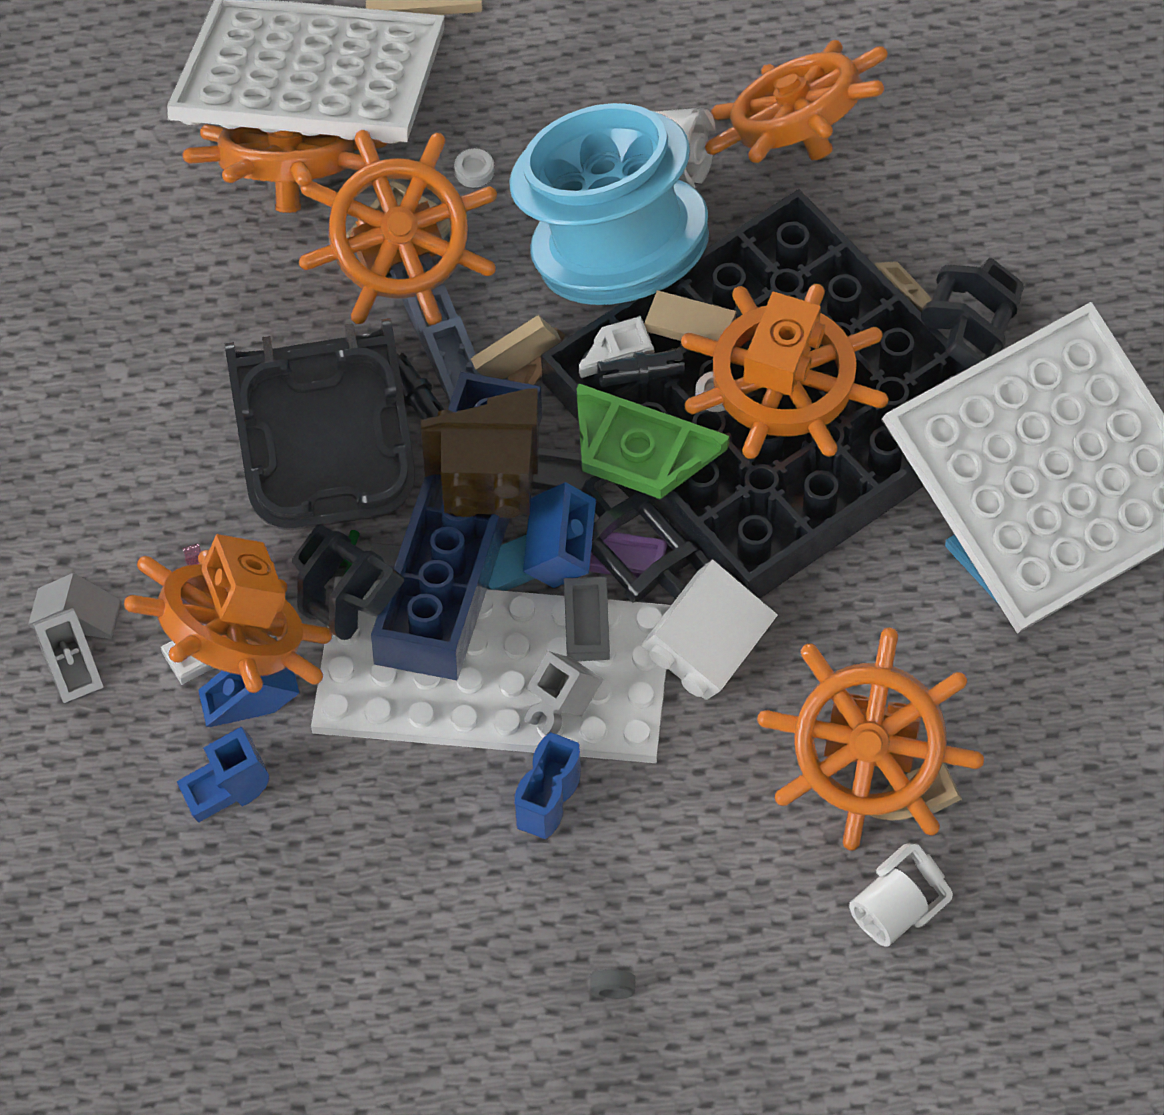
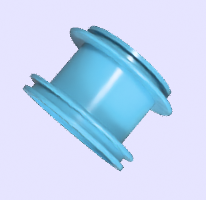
(610, 204)

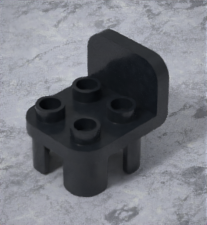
(323, 429)

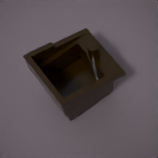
(485, 455)

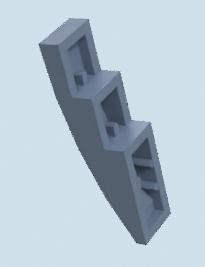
(443, 342)

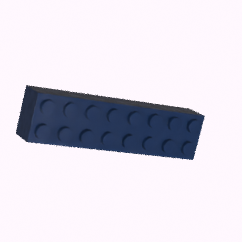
(443, 567)

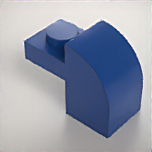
(230, 777)

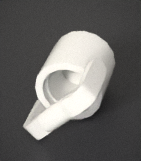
(895, 901)

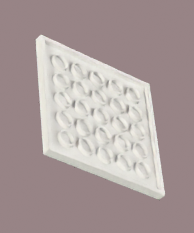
(308, 69)
(1044, 464)

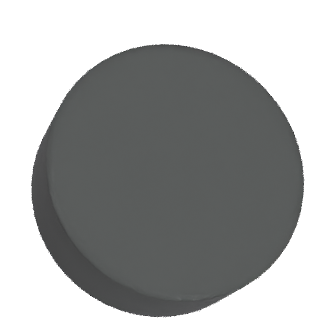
(612, 984)

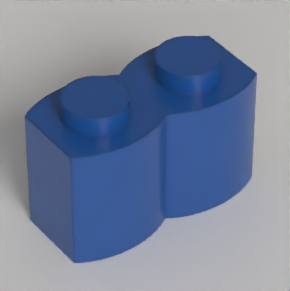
(547, 785)

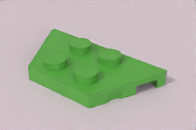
(641, 444)

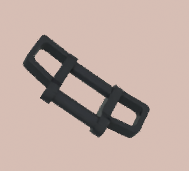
(990, 286)
(319, 560)
(660, 571)

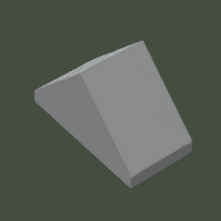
(93, 606)
(67, 655)

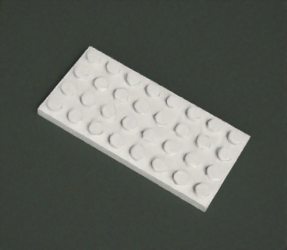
(491, 694)

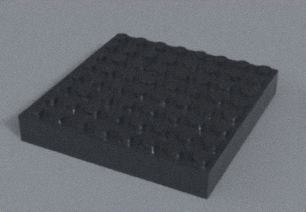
(791, 501)

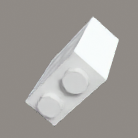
(708, 631)

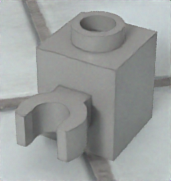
(563, 687)

